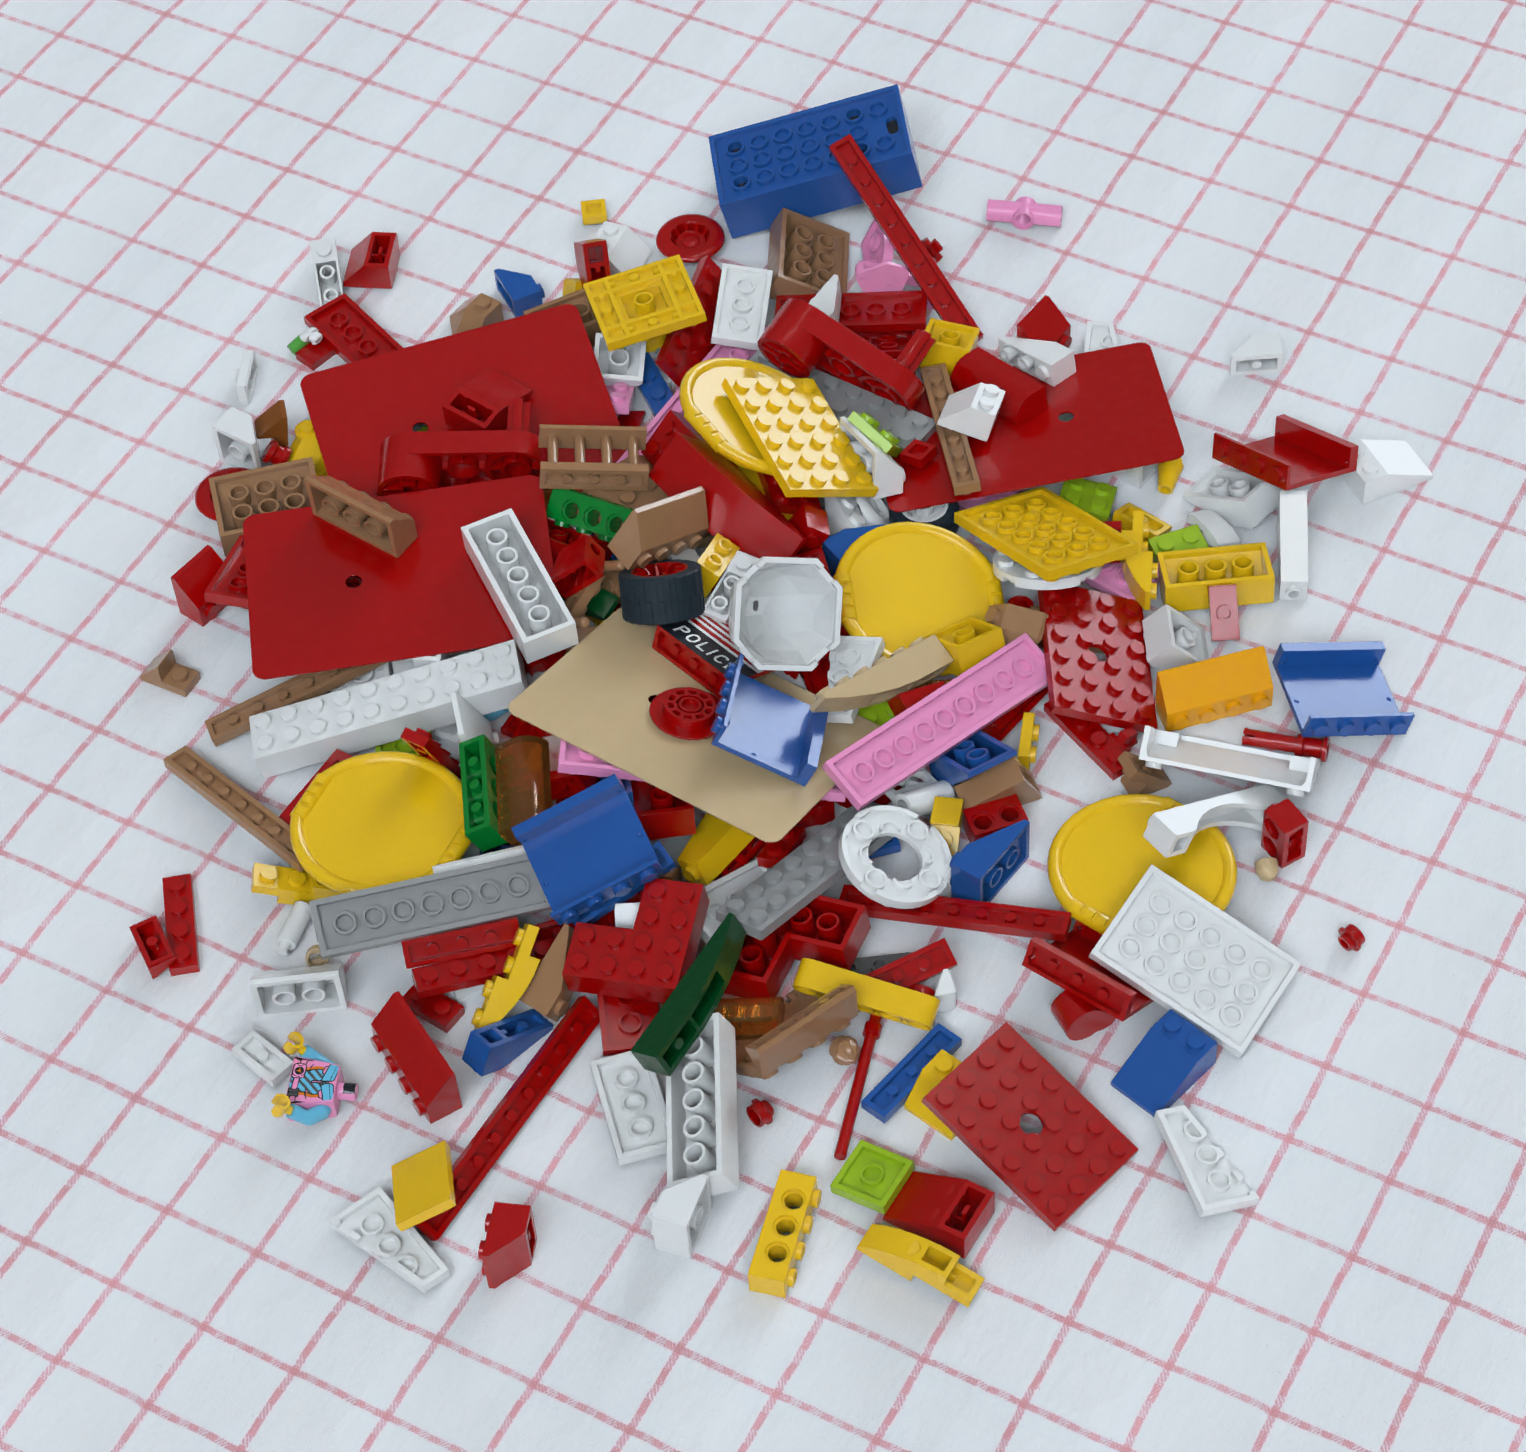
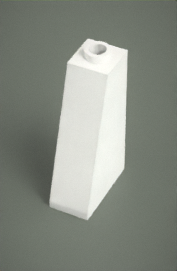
(1292, 545)

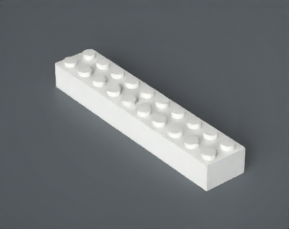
(383, 707)

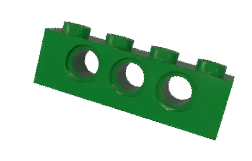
(563, 509)
(480, 792)

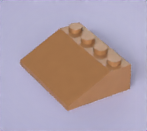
(805, 254)
(258, 492)

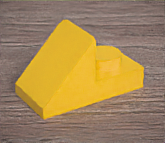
(947, 819)

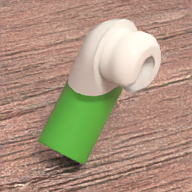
(310, 335)

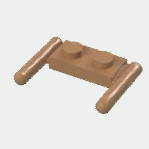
(578, 602)

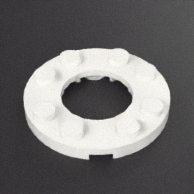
(1006, 568)
(873, 882)

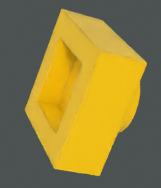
(593, 211)

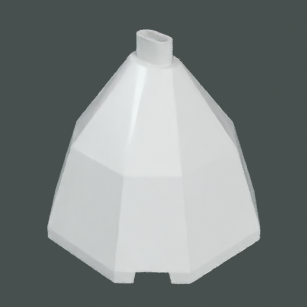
(785, 613)

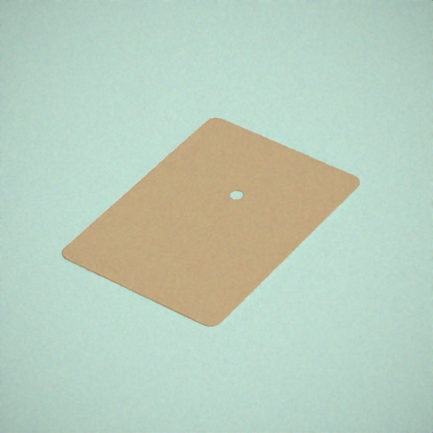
(602, 706)

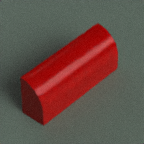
(1023, 394)

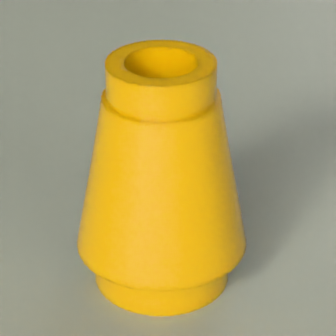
(1168, 475)

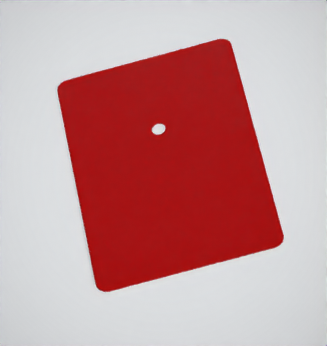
(392, 392)
(1116, 426)
(404, 607)

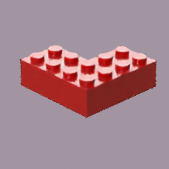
(821, 931)
(642, 960)

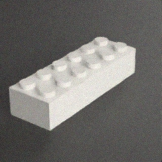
(519, 585)
(704, 1111)

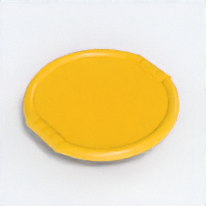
(714, 416)
(913, 582)
(378, 821)
(1104, 856)

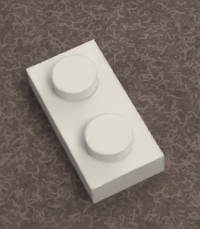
(263, 1058)

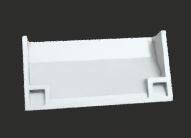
(1229, 760)

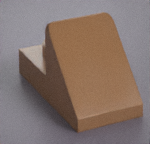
(170, 675)
(1141, 779)

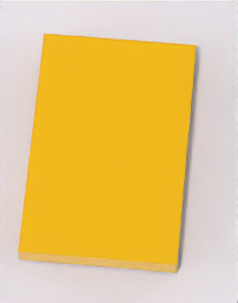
(423, 1186)

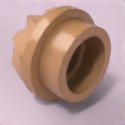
(844, 1050)

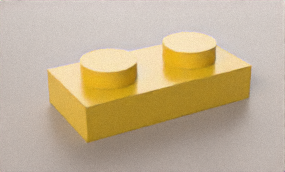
(1029, 733)

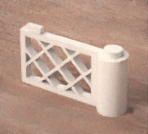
(920, 796)

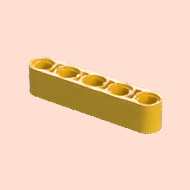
(873, 995)

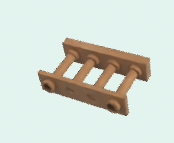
(593, 475)

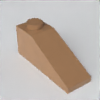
(548, 988)

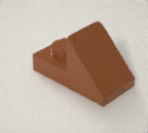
(273, 424)

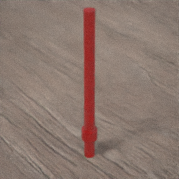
(871, 1033)

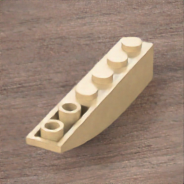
(887, 677)

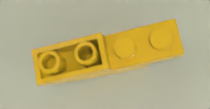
(1139, 567)
(287, 884)
(504, 993)
(919, 1257)

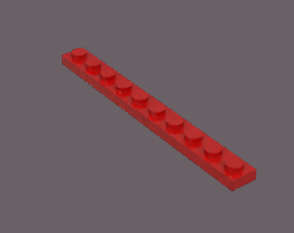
(900, 233)
(515, 1109)

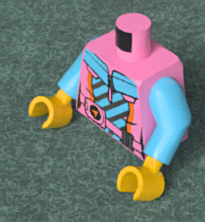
(313, 1087)

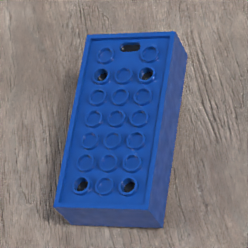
(791, 165)

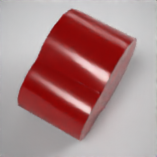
(1079, 1017)

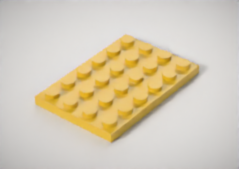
(799, 437)
(1046, 533)

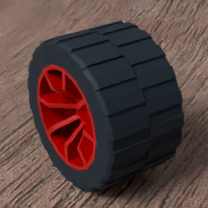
(662, 592)

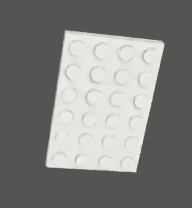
(1195, 960)

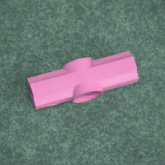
(1024, 213)

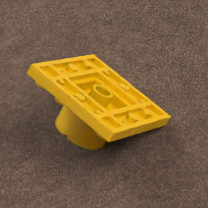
(644, 304)

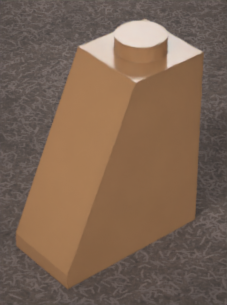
(999, 782)

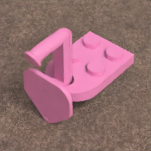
(876, 269)

